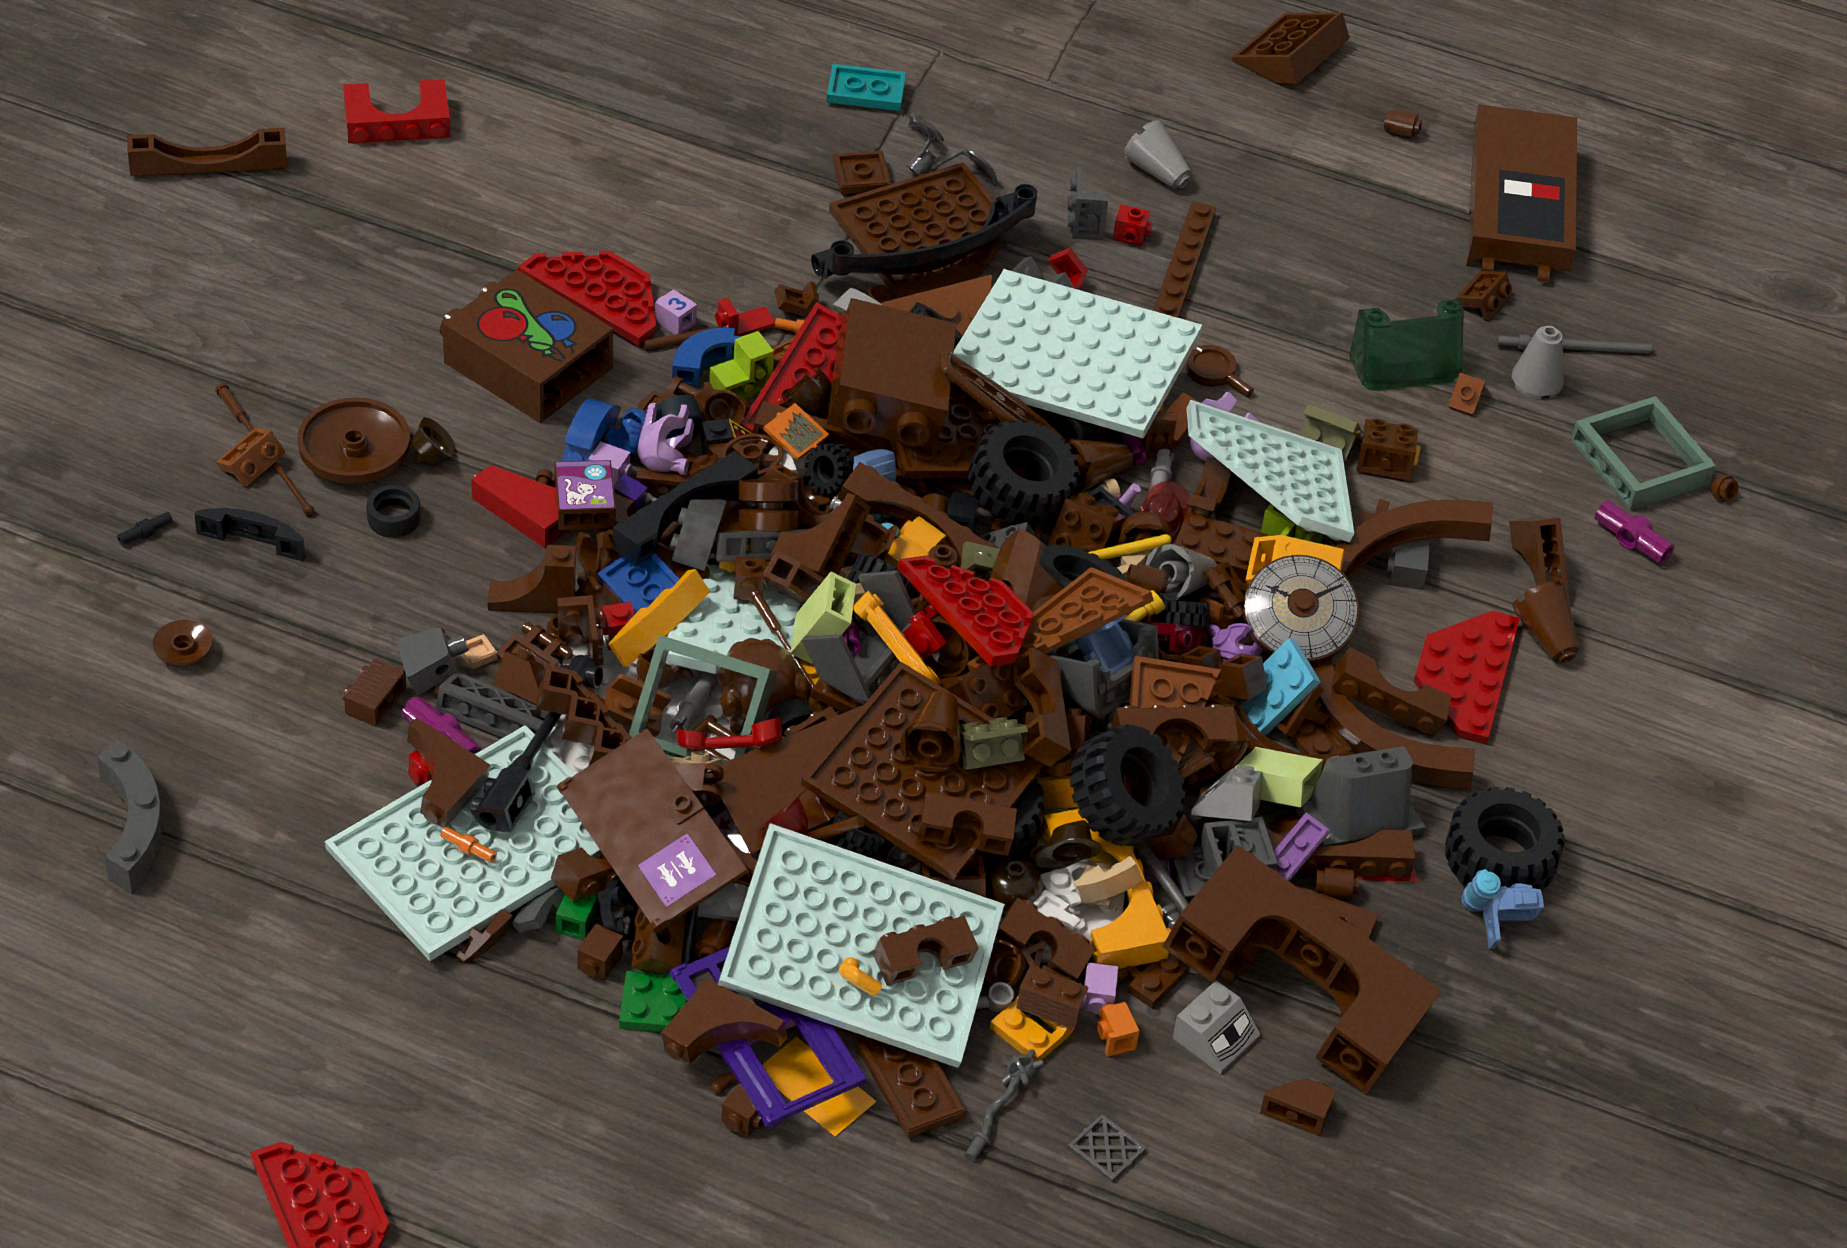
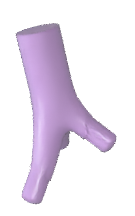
(1130, 495)

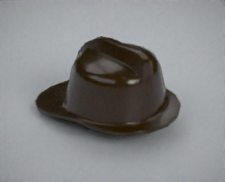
(432, 442)
(1066, 847)

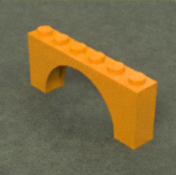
(1138, 932)

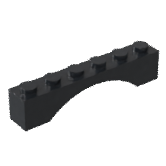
(640, 534)

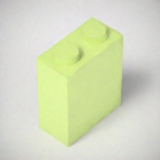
(824, 613)
(1285, 776)

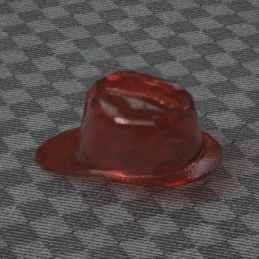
(1169, 502)
(791, 817)

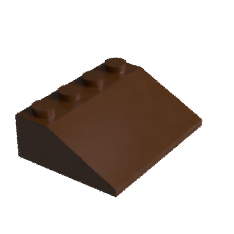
(1294, 45)

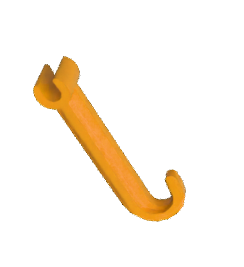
(870, 610)

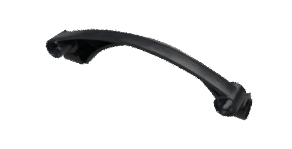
(1003, 215)

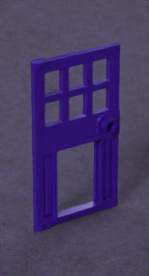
(749, 1070)

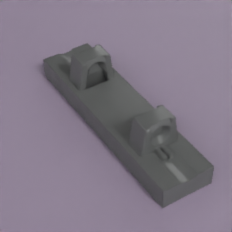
(760, 544)

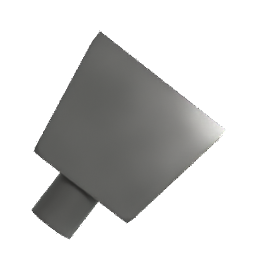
(429, 657)

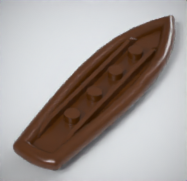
(988, 392)

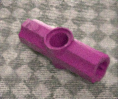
(1634, 532)
(443, 723)

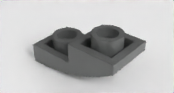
(535, 912)

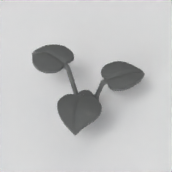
(924, 159)

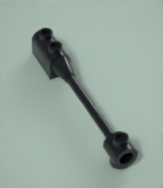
(513, 787)

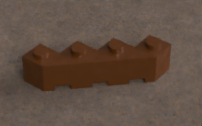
(584, 712)

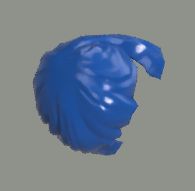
(628, 435)

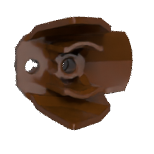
(1021, 569)

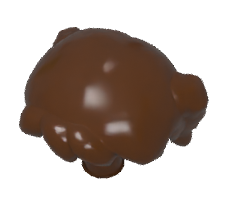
(739, 688)

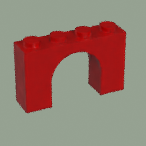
(369, 124)

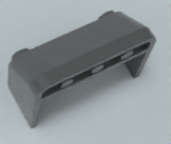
(864, 672)

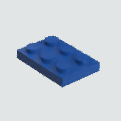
(638, 583)

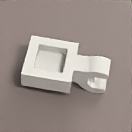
(1061, 885)
(1053, 906)

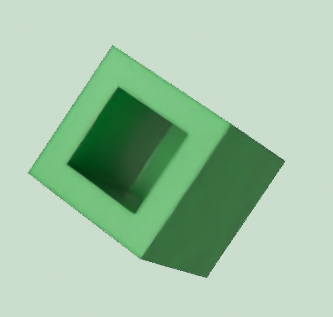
(576, 917)

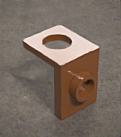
(1466, 393)

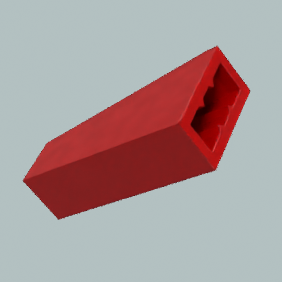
(519, 502)

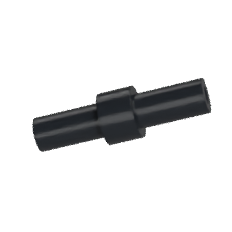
(144, 528)

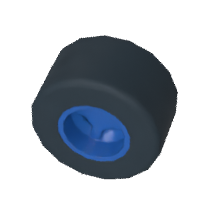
(673, 405)

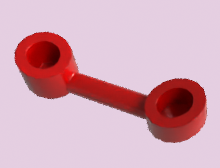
(762, 734)

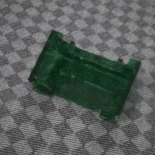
(1408, 350)

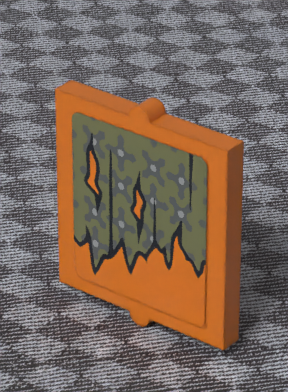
(796, 431)

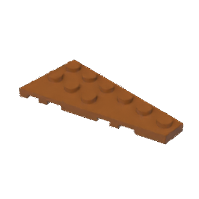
(954, 302)
(1078, 610)
(1172, 686)

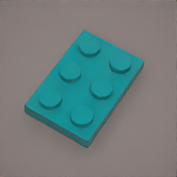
(866, 87)

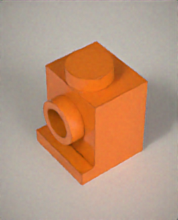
(1117, 1028)

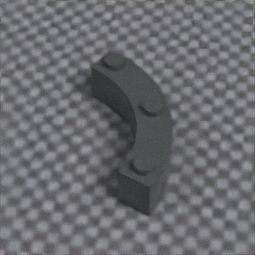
(141, 839)

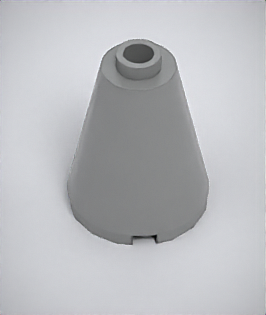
(1158, 155)
(1541, 365)
(1182, 567)

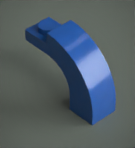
(701, 352)
(588, 427)

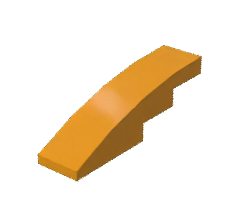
(659, 618)

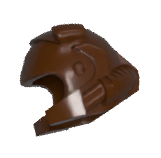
(598, 555)

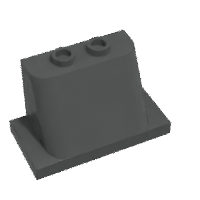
(1364, 795)

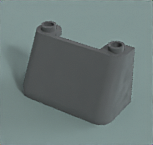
(1094, 687)

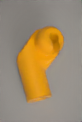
(850, 971)

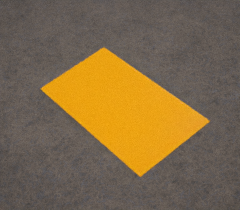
(799, 1072)

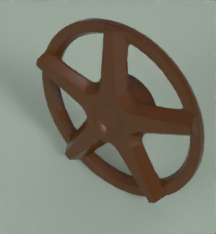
(754, 452)

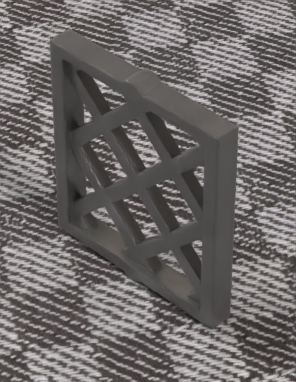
(1118, 1132)

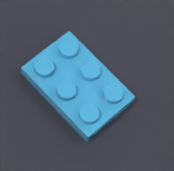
(1288, 683)

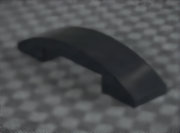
(251, 525)

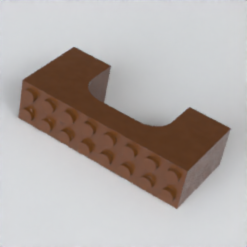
(1257, 907)

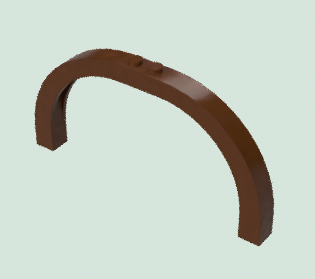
(1412, 522)

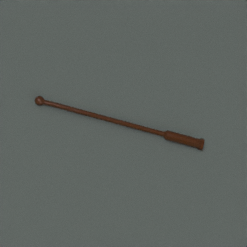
(223, 391)
(757, 599)

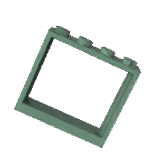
(1628, 489)
(665, 644)

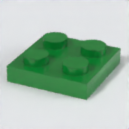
(649, 1001)

